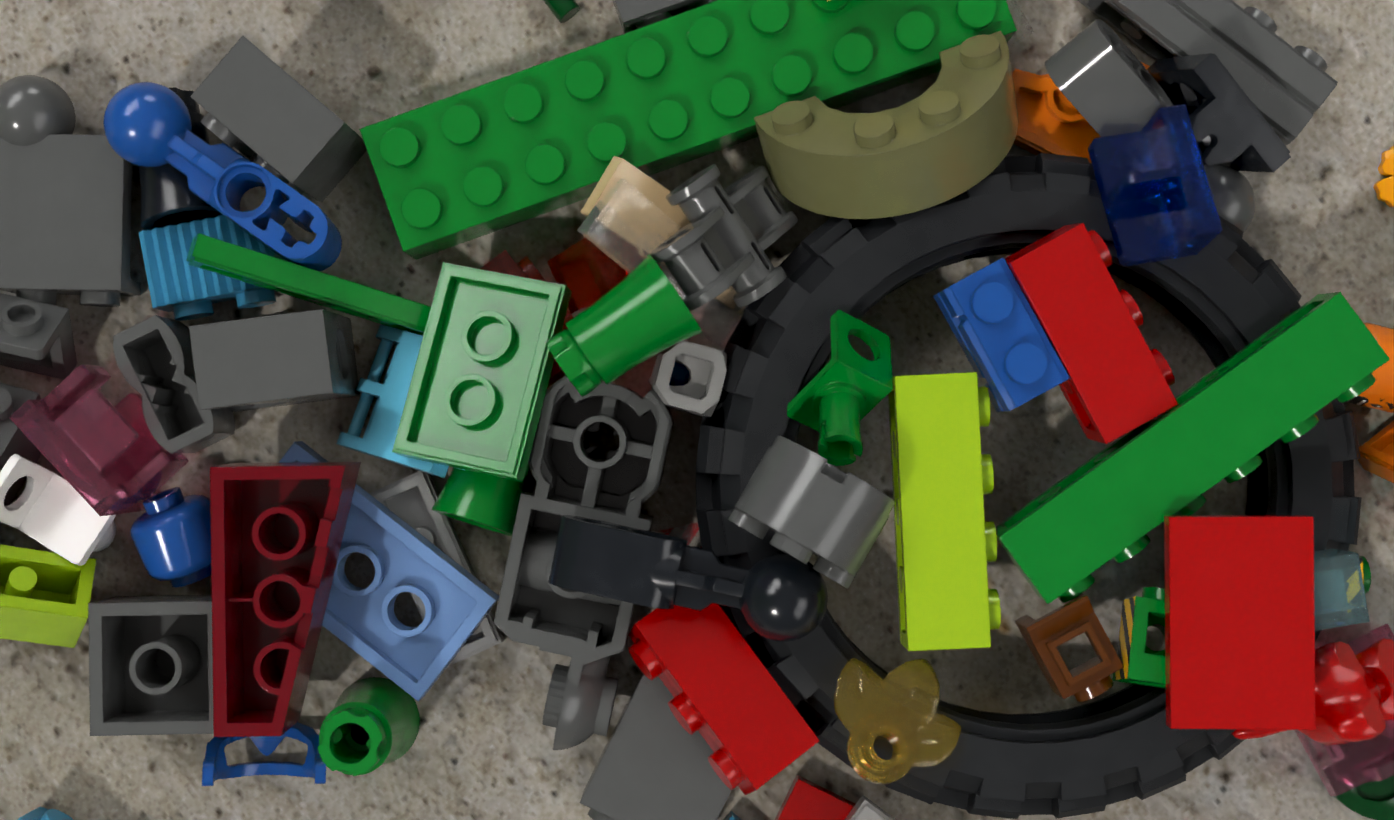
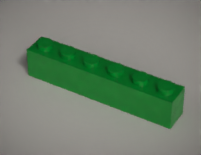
(1209, 436)

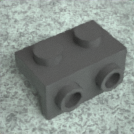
(36, 337)

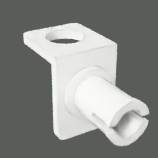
(53, 512)

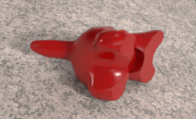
(1350, 694)

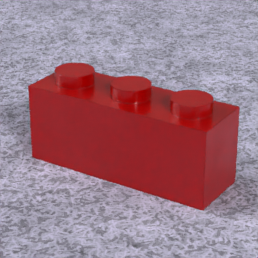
(1095, 333)
(721, 693)

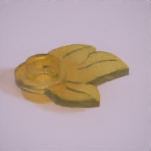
(896, 708)

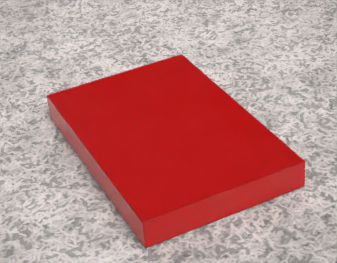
(1240, 622)

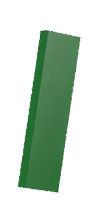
(307, 284)

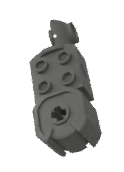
(587, 486)

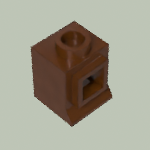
(1060, 626)

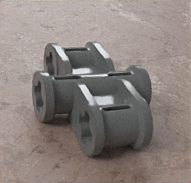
(725, 237)

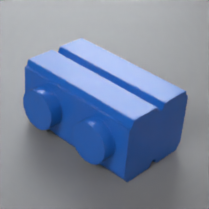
(1001, 336)

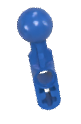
(154, 128)

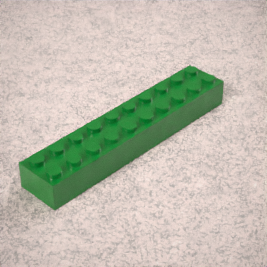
(649, 99)

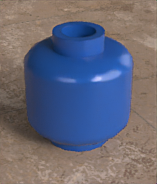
(175, 537)

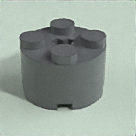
(812, 510)

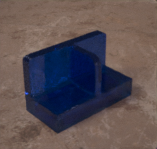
(1155, 190)

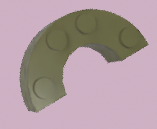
(901, 155)

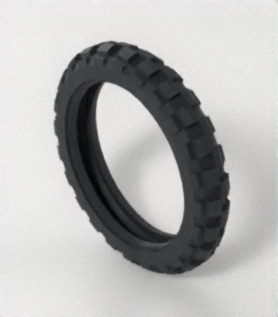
(1224, 297)

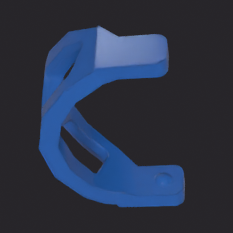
(216, 766)

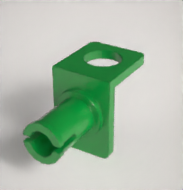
(845, 390)

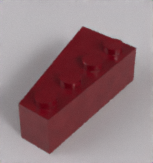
(271, 582)

